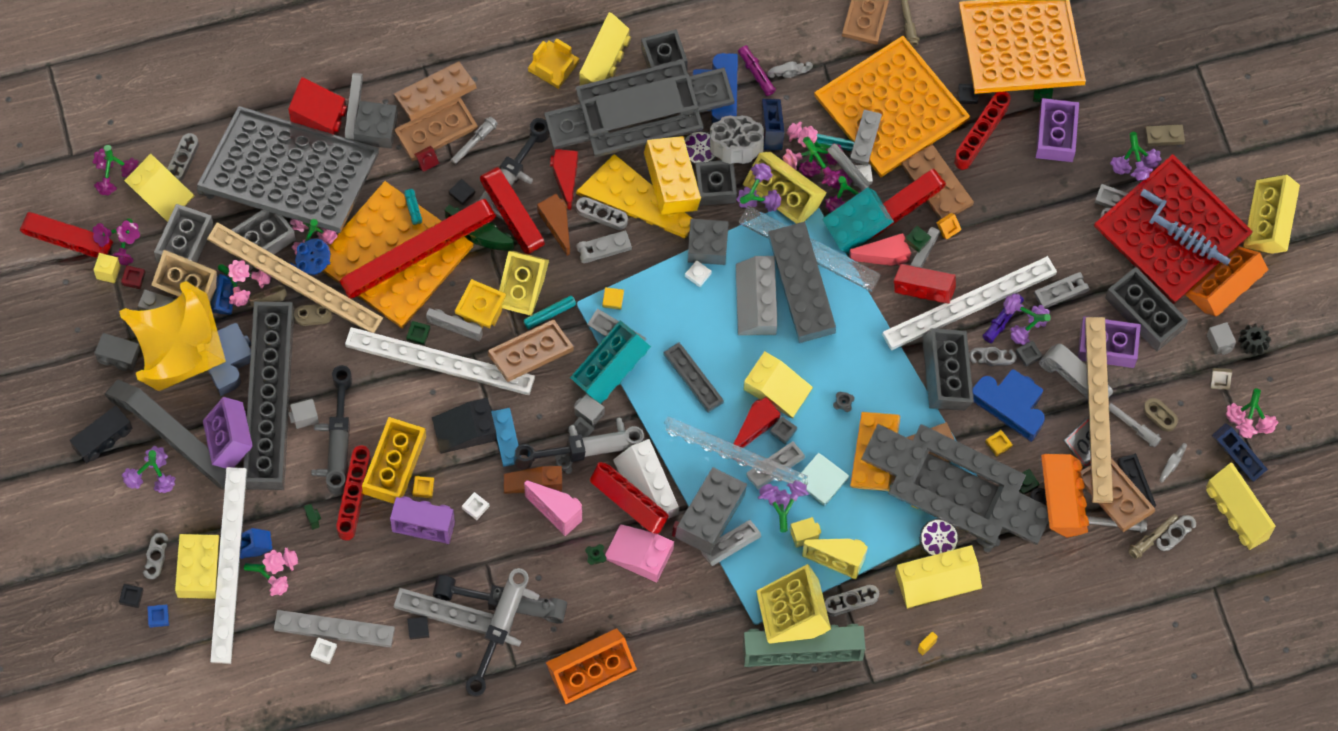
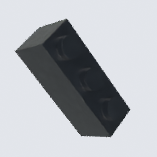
(101, 434)

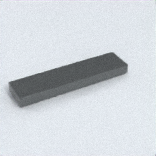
(693, 377)

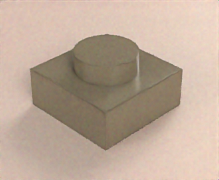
(1220, 378)

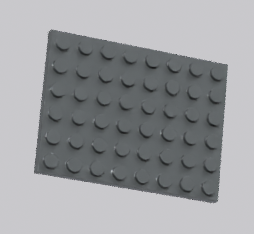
(288, 169)

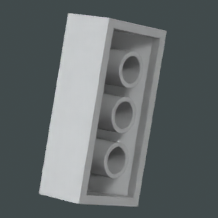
(756, 296)

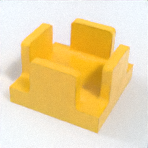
(553, 62)
(480, 304)

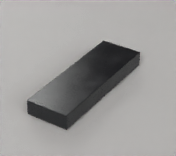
(1131, 467)

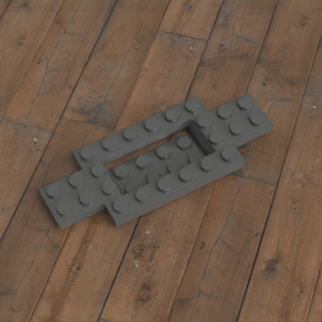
(638, 99)
(953, 492)

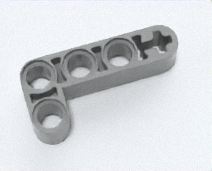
(1069, 366)

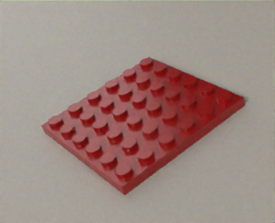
(1149, 246)

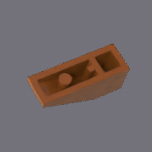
(555, 217)
(546, 476)

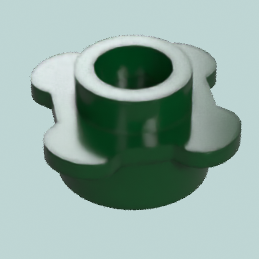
(600, 558)

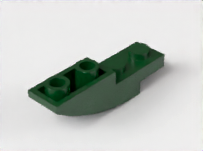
(487, 235)

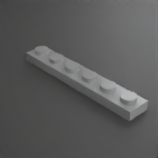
(443, 611)
(334, 628)

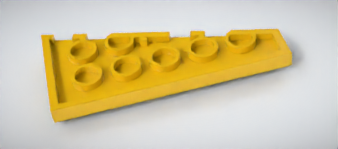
(627, 191)

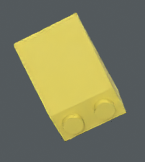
(158, 186)
(522, 281)
(778, 383)
(837, 554)

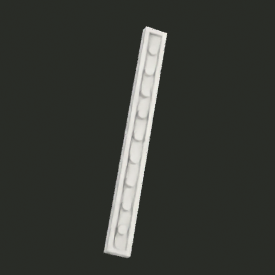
(969, 303)
(436, 360)
(228, 565)

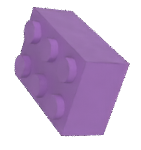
(1057, 130)
(1121, 343)
(227, 433)
(422, 520)

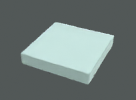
(824, 478)

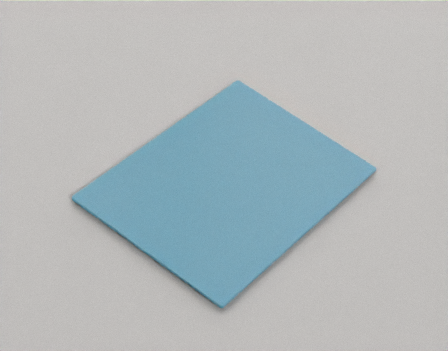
(853, 360)

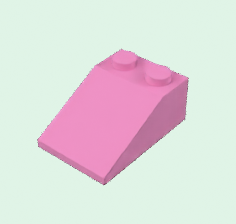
(556, 506)
(640, 551)

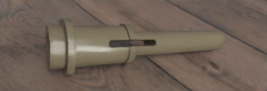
(909, 26)
(1147, 541)

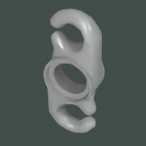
(790, 69)
(1000, 353)
(1173, 462)
(1179, 524)
(158, 564)

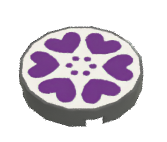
(699, 147)
(938, 537)

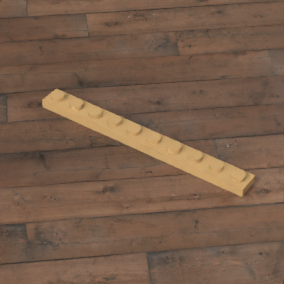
(294, 278)
(1098, 410)

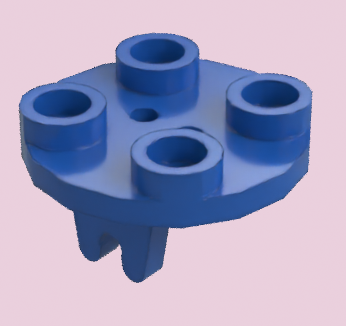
(316, 262)

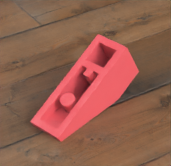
(884, 252)

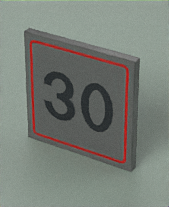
(1079, 442)

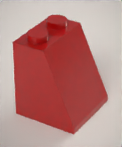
(317, 107)

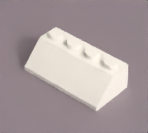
(643, 470)

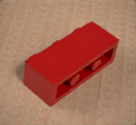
(925, 283)

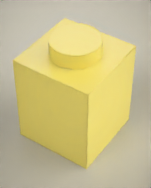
(107, 268)
(804, 530)

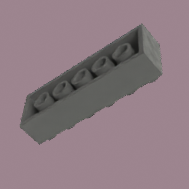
(802, 282)

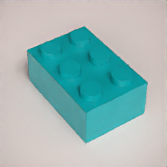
(857, 220)

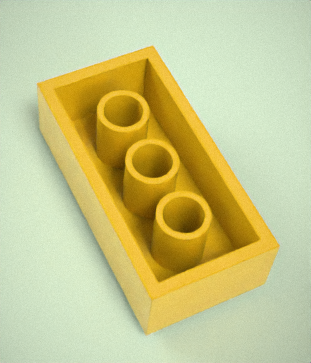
(672, 175)
(394, 460)

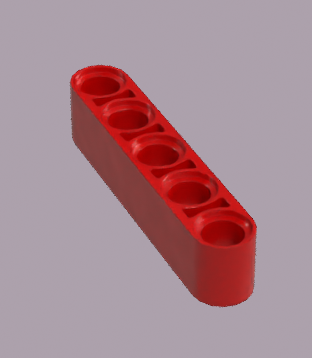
(979, 137)
(913, 196)
(512, 210)
(62, 235)
(629, 498)
(349, 501)

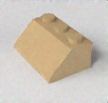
(177, 269)

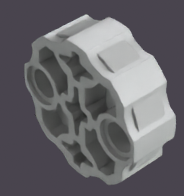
(736, 139)

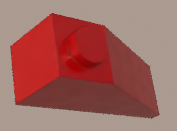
(564, 170)
(759, 419)

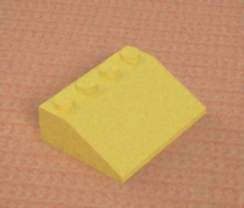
(793, 607)

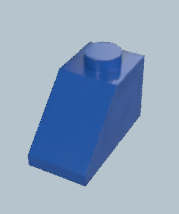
(255, 543)

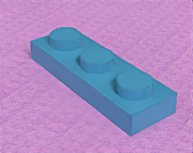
(506, 435)

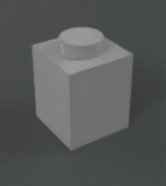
(1221, 339)
(589, 409)
(303, 414)

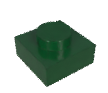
(1045, 93)
(917, 239)
(418, 333)
(1029, 483)
(312, 516)

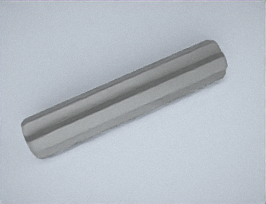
(848, 166)

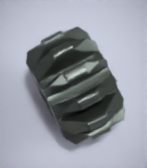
(1248, 334)

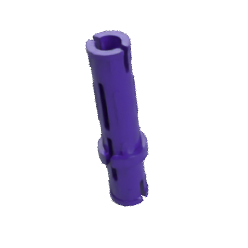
(998, 324)

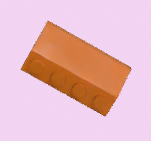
(1228, 282)
(1065, 494)
(591, 665)

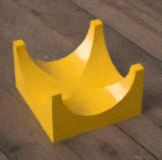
(176, 338)

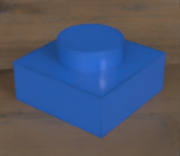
(158, 616)

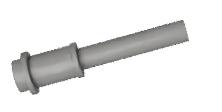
(480, 134)
(1142, 431)
(1141, 526)

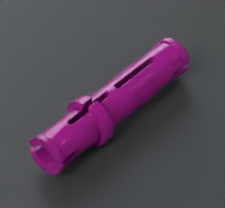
(752, 64)

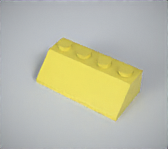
(605, 51)
(797, 193)
(1272, 214)
(1240, 507)
(938, 576)

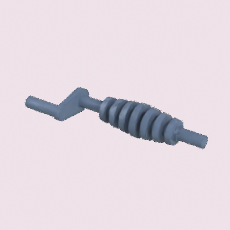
(1172, 228)

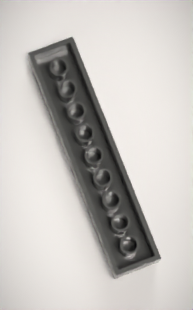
(269, 394)

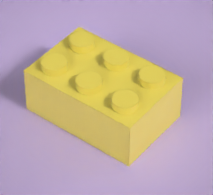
(197, 566)

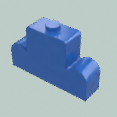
(730, 62)
(1012, 402)

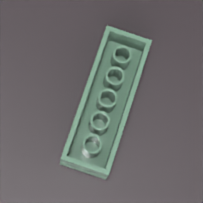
(835, 645)

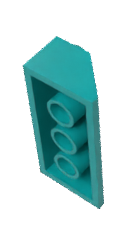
(610, 362)

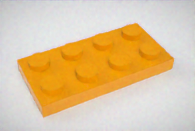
(864, 474)

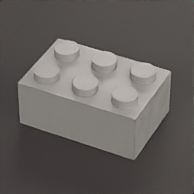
(267, 231)
(185, 233)

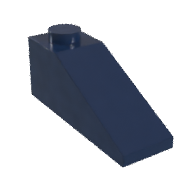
(773, 124)
(1239, 452)

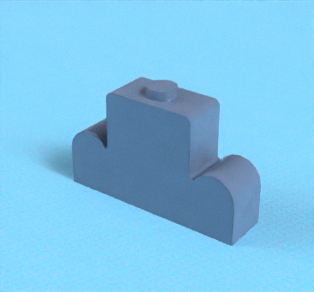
(236, 354)

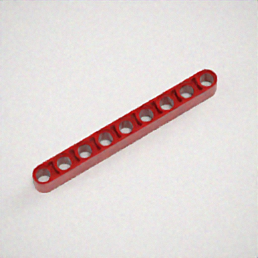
(417, 248)

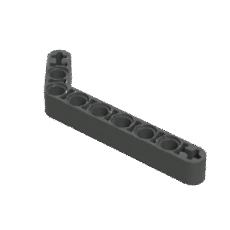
(167, 428)

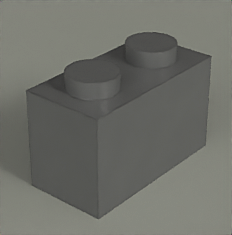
(117, 352)

